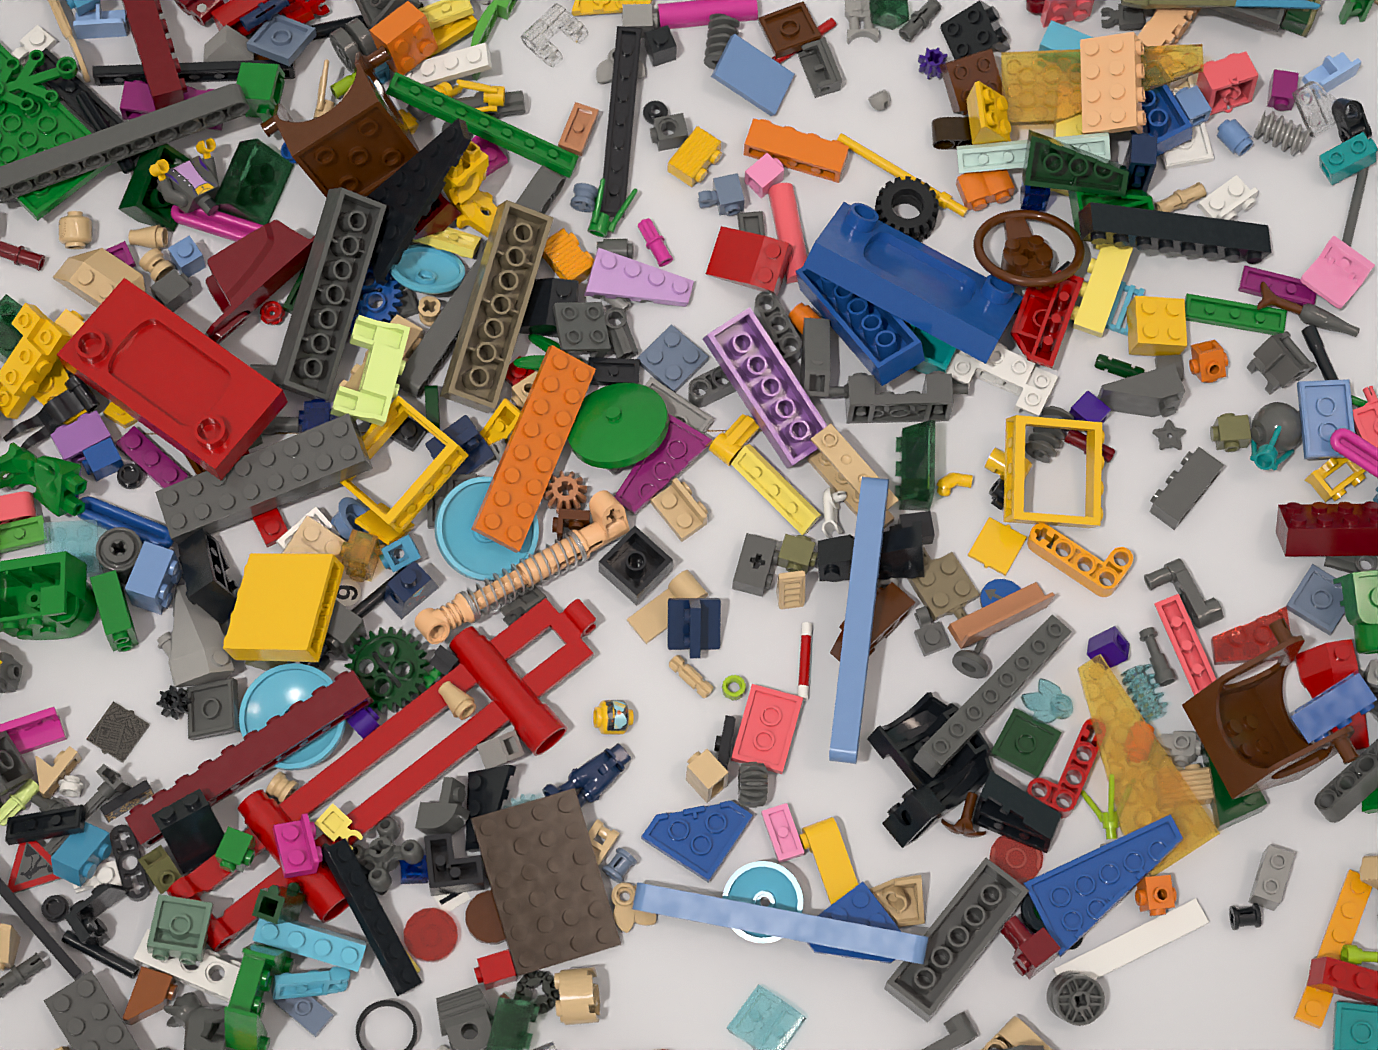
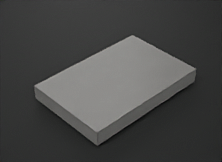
(682, 408)

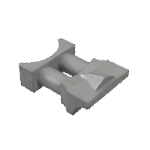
(856, 12)

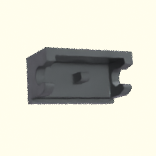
(820, 68)

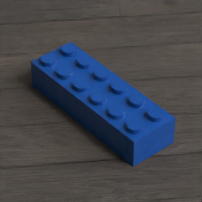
(872, 334)

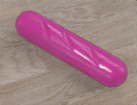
(218, 224)
(1355, 449)

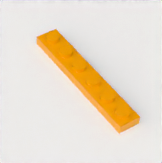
(1339, 932)

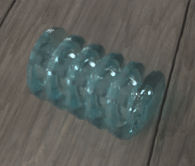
(1144, 692)

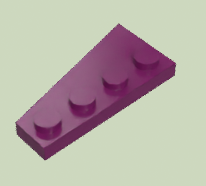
(662, 466)

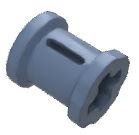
(619, 865)

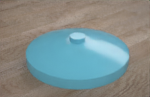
(468, 550)
(273, 695)

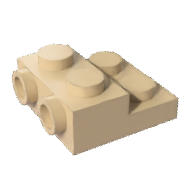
(314, 539)

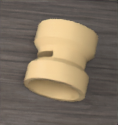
(155, 264)

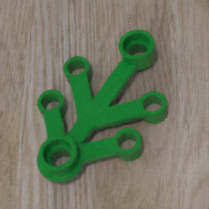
(27, 82)

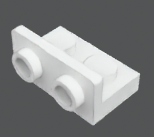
(1228, 200)

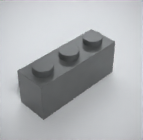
(1185, 487)

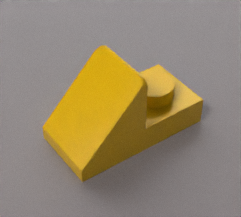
(501, 423)

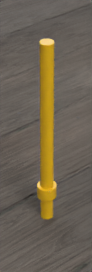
(945, 200)

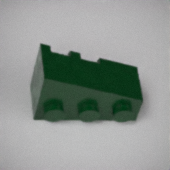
(1224, 808)

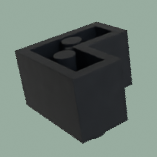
(450, 874)

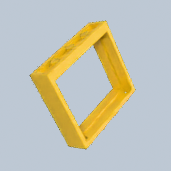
(1015, 472)
(427, 483)

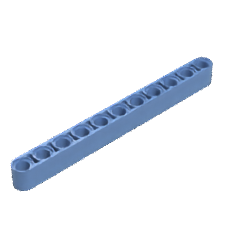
(859, 620)
(780, 923)

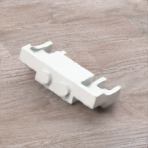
(1008, 372)

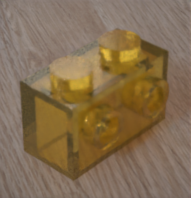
(360, 555)

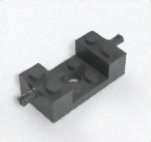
(887, 407)

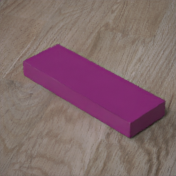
(1281, 285)

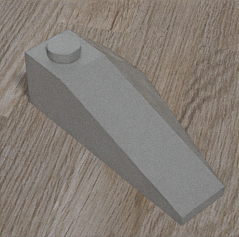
(196, 645)

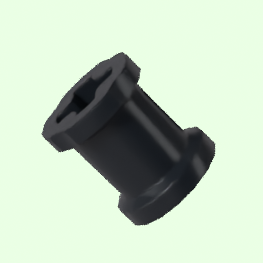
(1245, 916)

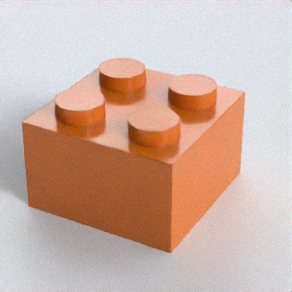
(405, 37)

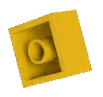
(1156, 326)

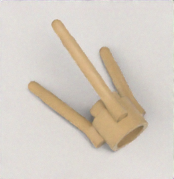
(322, 104)

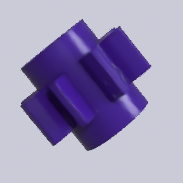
(931, 62)

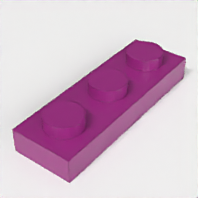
(150, 458)

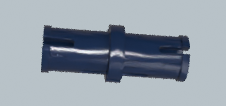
(250, 21)

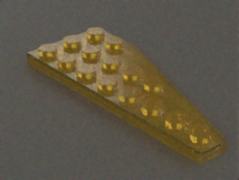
(1047, 84)
(1143, 773)

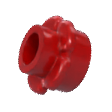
(267, 308)

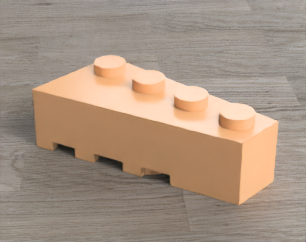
(1167, 26)

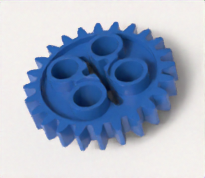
(371, 295)

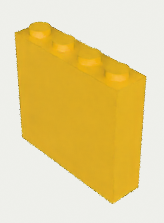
(283, 607)

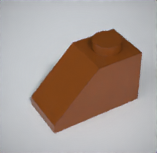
(149, 995)

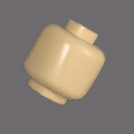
(75, 230)

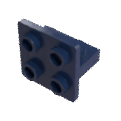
(469, 439)
(694, 624)

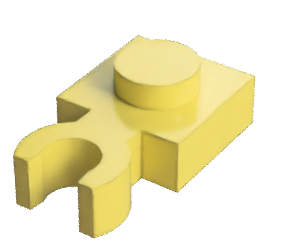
(335, 823)

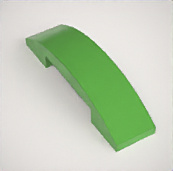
(496, 9)

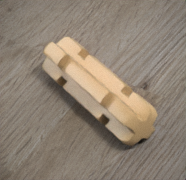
(690, 676)

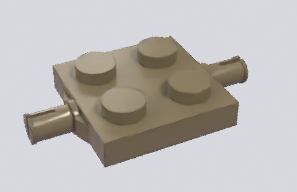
(944, 587)

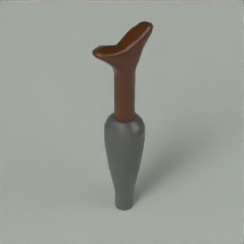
(1307, 313)

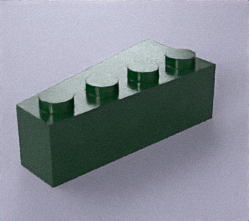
(1066, 167)

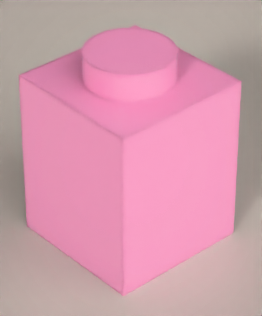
(764, 174)

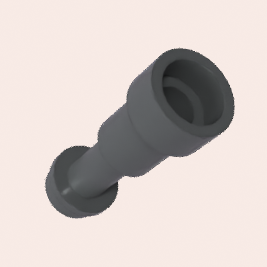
(1164, 675)

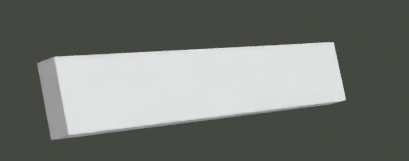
(1138, 942)

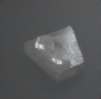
(1315, 107)

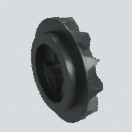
(534, 979)

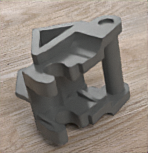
(1280, 362)

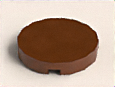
(483, 919)

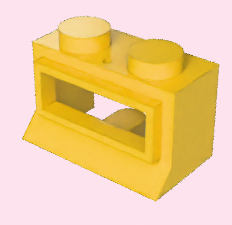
(1317, 478)

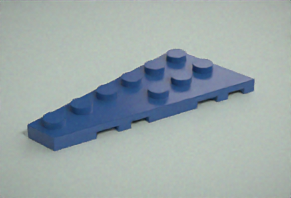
(1088, 887)

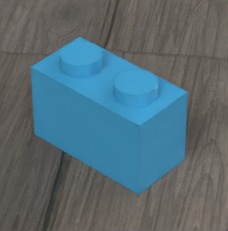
(81, 854)

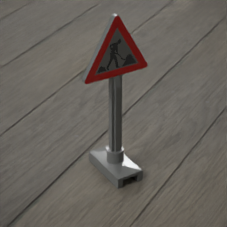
(33, 861)

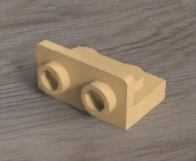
(680, 509)

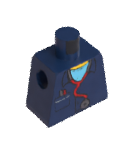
(410, 589)

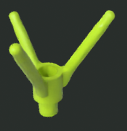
(1110, 818)

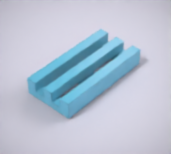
(1131, 290)

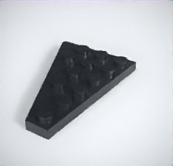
(411, 194)

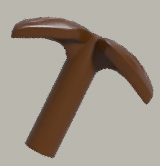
(964, 825)

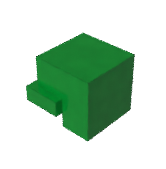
(261, 87)

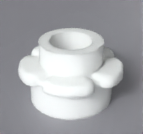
(70, 786)

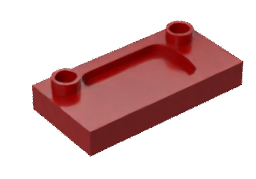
(172, 378)

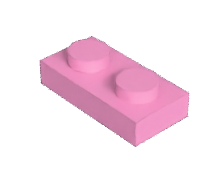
(782, 833)

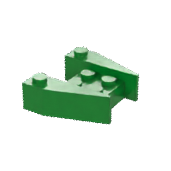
(244, 1013)

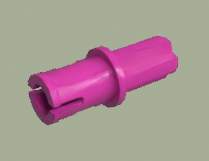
(655, 242)

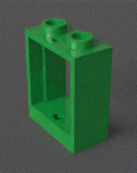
(114, 611)

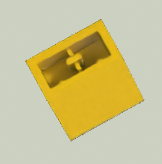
(987, 115)

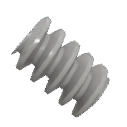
(1281, 133)

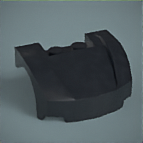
(907, 735)

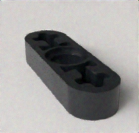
(128, 883)

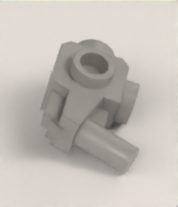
(1181, 746)

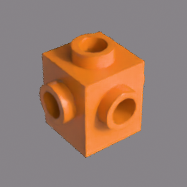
(1208, 361)
(1155, 894)

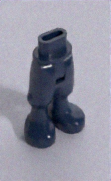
(593, 775)

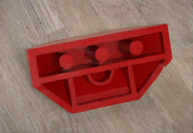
(1044, 320)

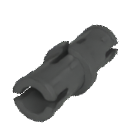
(919, 20)
(20, 973)

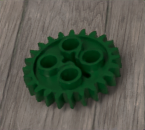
(405, 654)

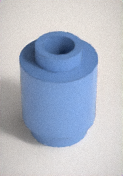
(1234, 137)

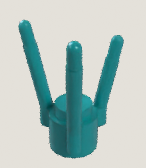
(1267, 454)

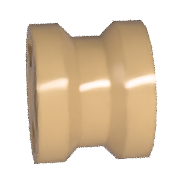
(281, 787)

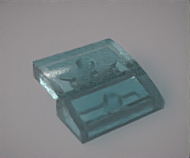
(766, 1021)

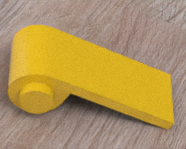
(831, 857)

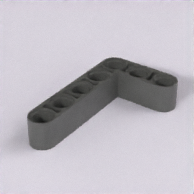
(781, 339)
(1353, 783)

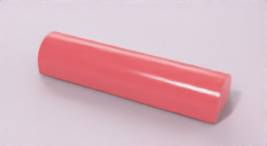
(788, 226)
(1185, 643)

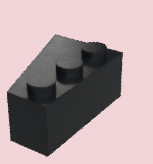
(1015, 814)

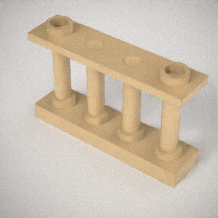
(844, 468)

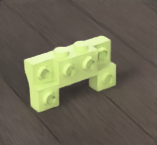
(380, 373)

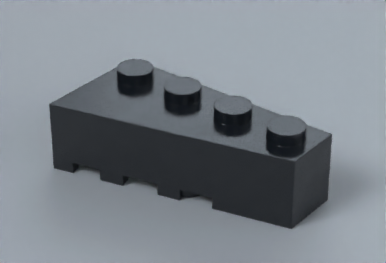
(900, 555)

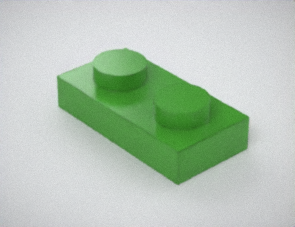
(21, 534)

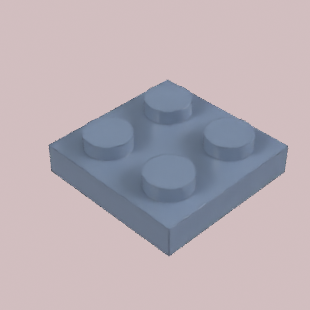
(281, 39)
(672, 359)
(1318, 600)

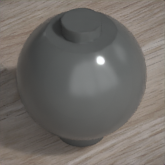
(1276, 415)

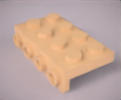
(1112, 84)

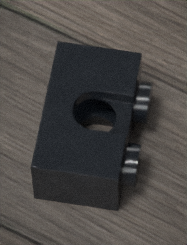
(913, 815)

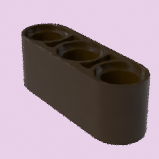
(951, 132)

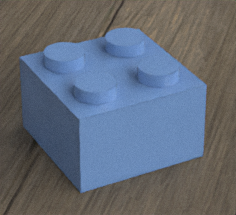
(153, 578)

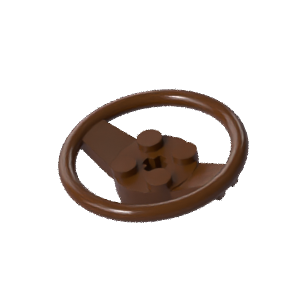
(1025, 256)

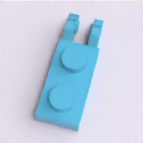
(310, 983)

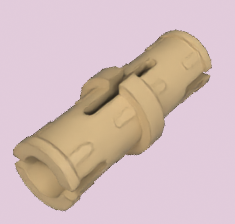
(1181, 198)

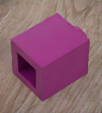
(1280, 88)

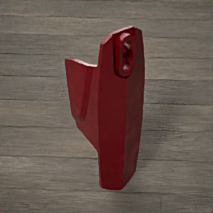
(252, 272)

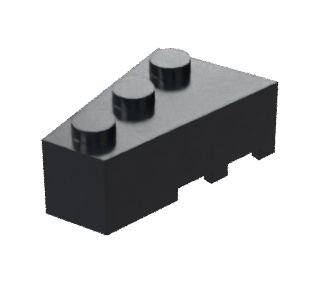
(206, 575)

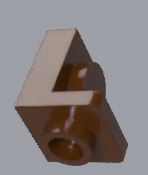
(570, 519)

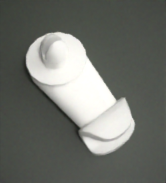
(831, 505)

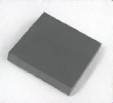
(213, 709)

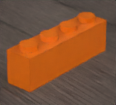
(796, 149)

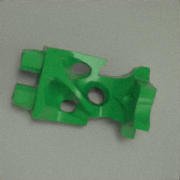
(55, 479)

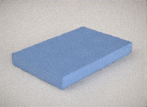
(752, 75)
(1323, 409)

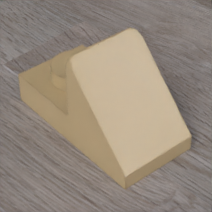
(49, 776)

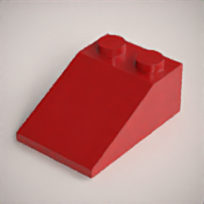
(749, 260)

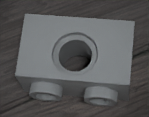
(1271, 877)

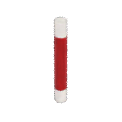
(804, 665)

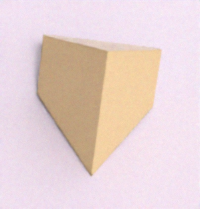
(902, 900)

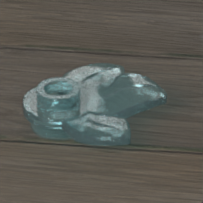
(1046, 702)

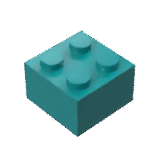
(936, 352)

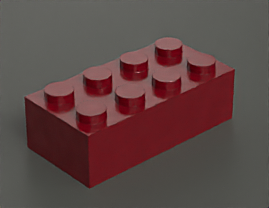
(1328, 529)

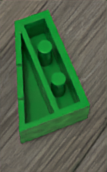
(1133, 198)

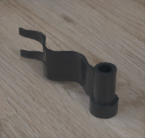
(57, 411)

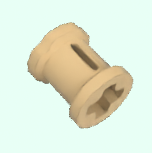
(432, 305)

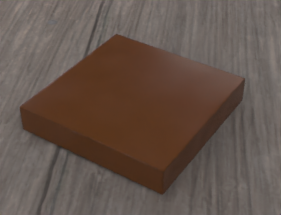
(789, 29)

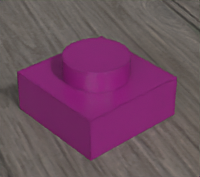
(123, 253)

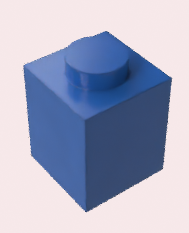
(102, 459)

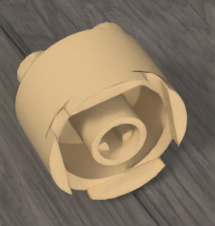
(578, 996)

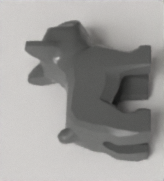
(198, 1021)

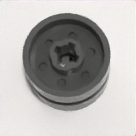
(351, 41)
(1089, 998)

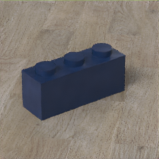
(1141, 161)

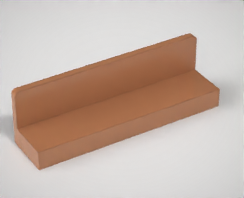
(999, 615)

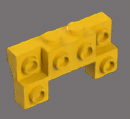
(30, 359)

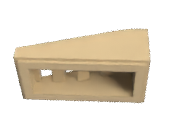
(791, 589)

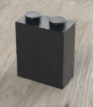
(190, 830)

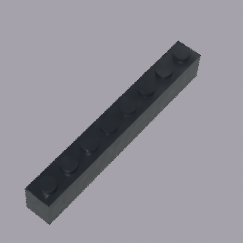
(1174, 233)

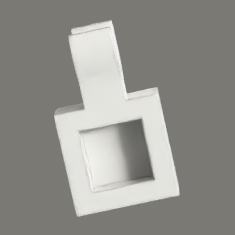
(35, 40)
(105, 874)

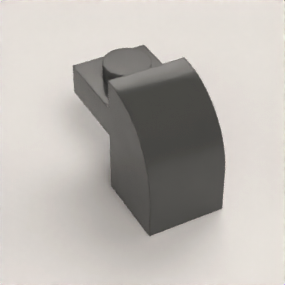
(448, 814)

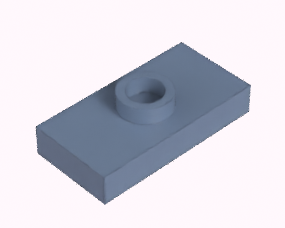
(306, 1012)

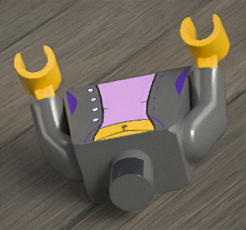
(190, 183)

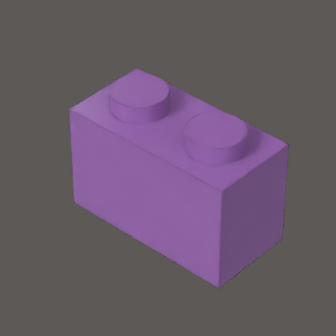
(79, 435)

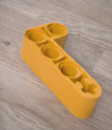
(1078, 555)

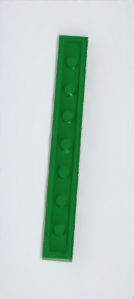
(482, 124)

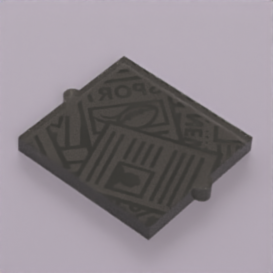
(118, 732)

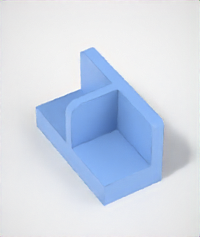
(100, 24)
(1333, 71)

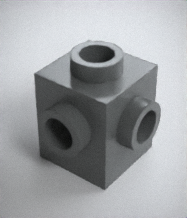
(9, 672)

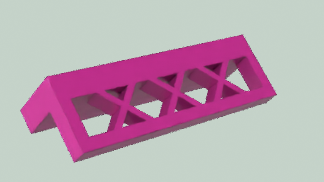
(35, 730)

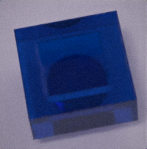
(413, 873)

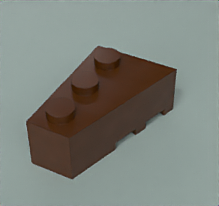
(890, 611)

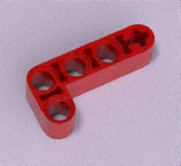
(1073, 767)

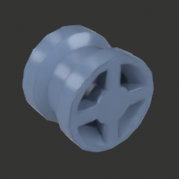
(584, 197)

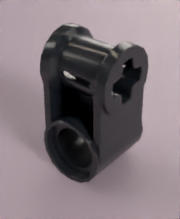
(1352, 123)

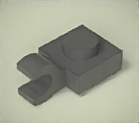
(521, 604)
(929, 636)

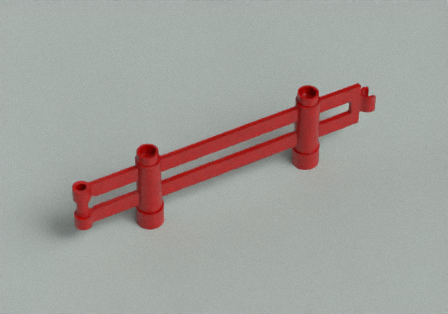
(512, 700)

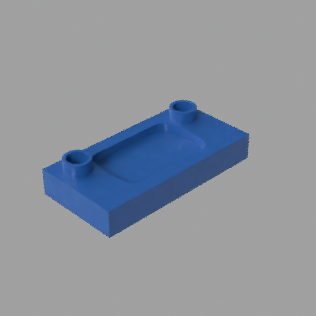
(913, 281)

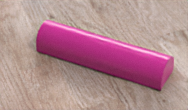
(697, 12)

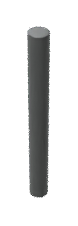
(1355, 206)

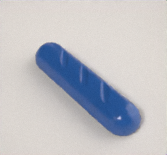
(113, 516)

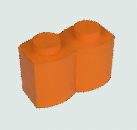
(984, 187)

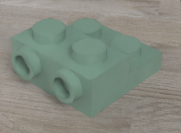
(179, 929)

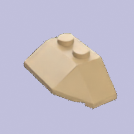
(96, 275)

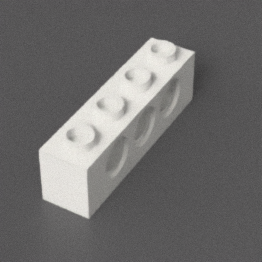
(197, 979)

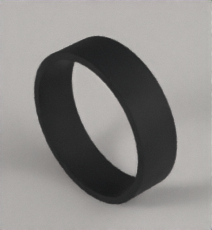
(383, 1003)

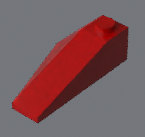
(1324, 667)

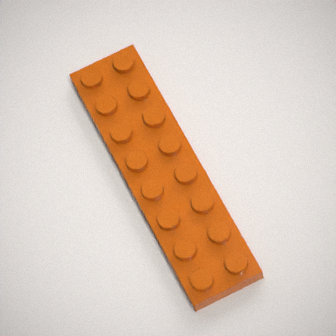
(533, 449)

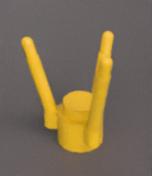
(492, 94)

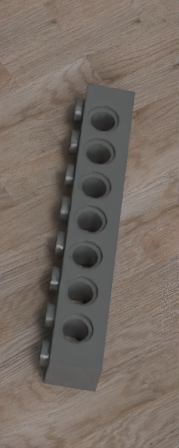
(992, 696)

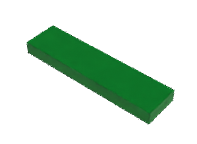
(1234, 314)

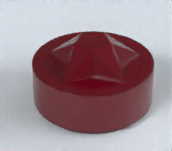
(1035, 6)

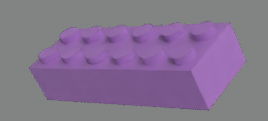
(766, 386)

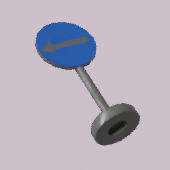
(971, 662)

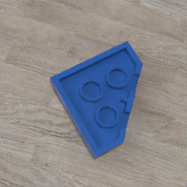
(698, 835)
(862, 908)

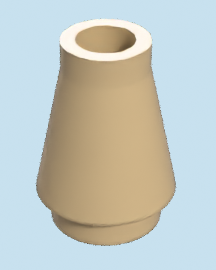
(149, 237)
(459, 702)

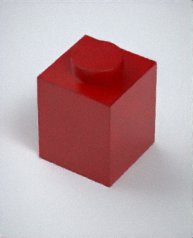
(495, 970)

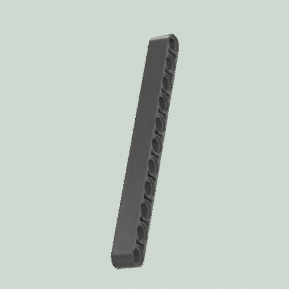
(121, 141)
(445, 330)

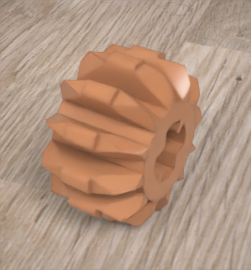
(575, 490)

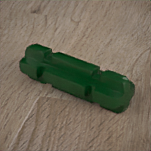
(1117, 366)

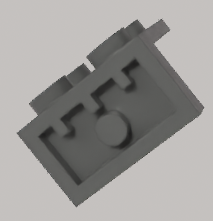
(582, 327)

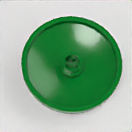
(619, 425)

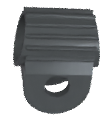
(465, 1012)

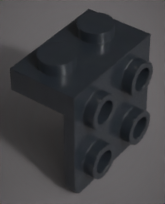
(975, 31)

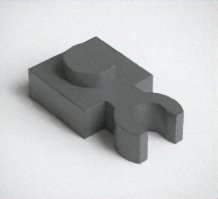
(1125, 16)

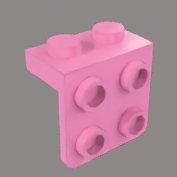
(1337, 273)

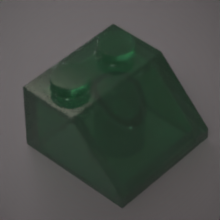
(513, 1022)

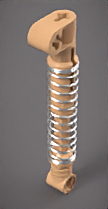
(607, 525)

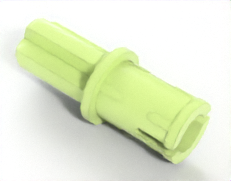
(18, 800)

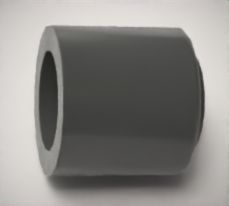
(112, 541)

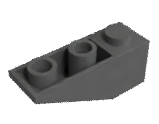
(815, 357)

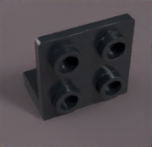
(84, 913)

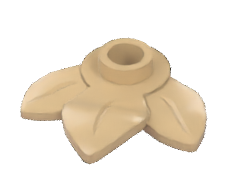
(624, 914)

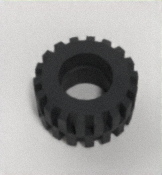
(910, 193)

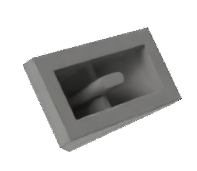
(227, 46)

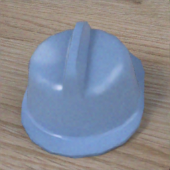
(347, 512)

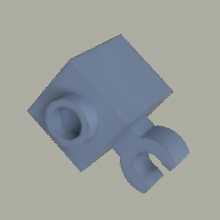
(726, 195)

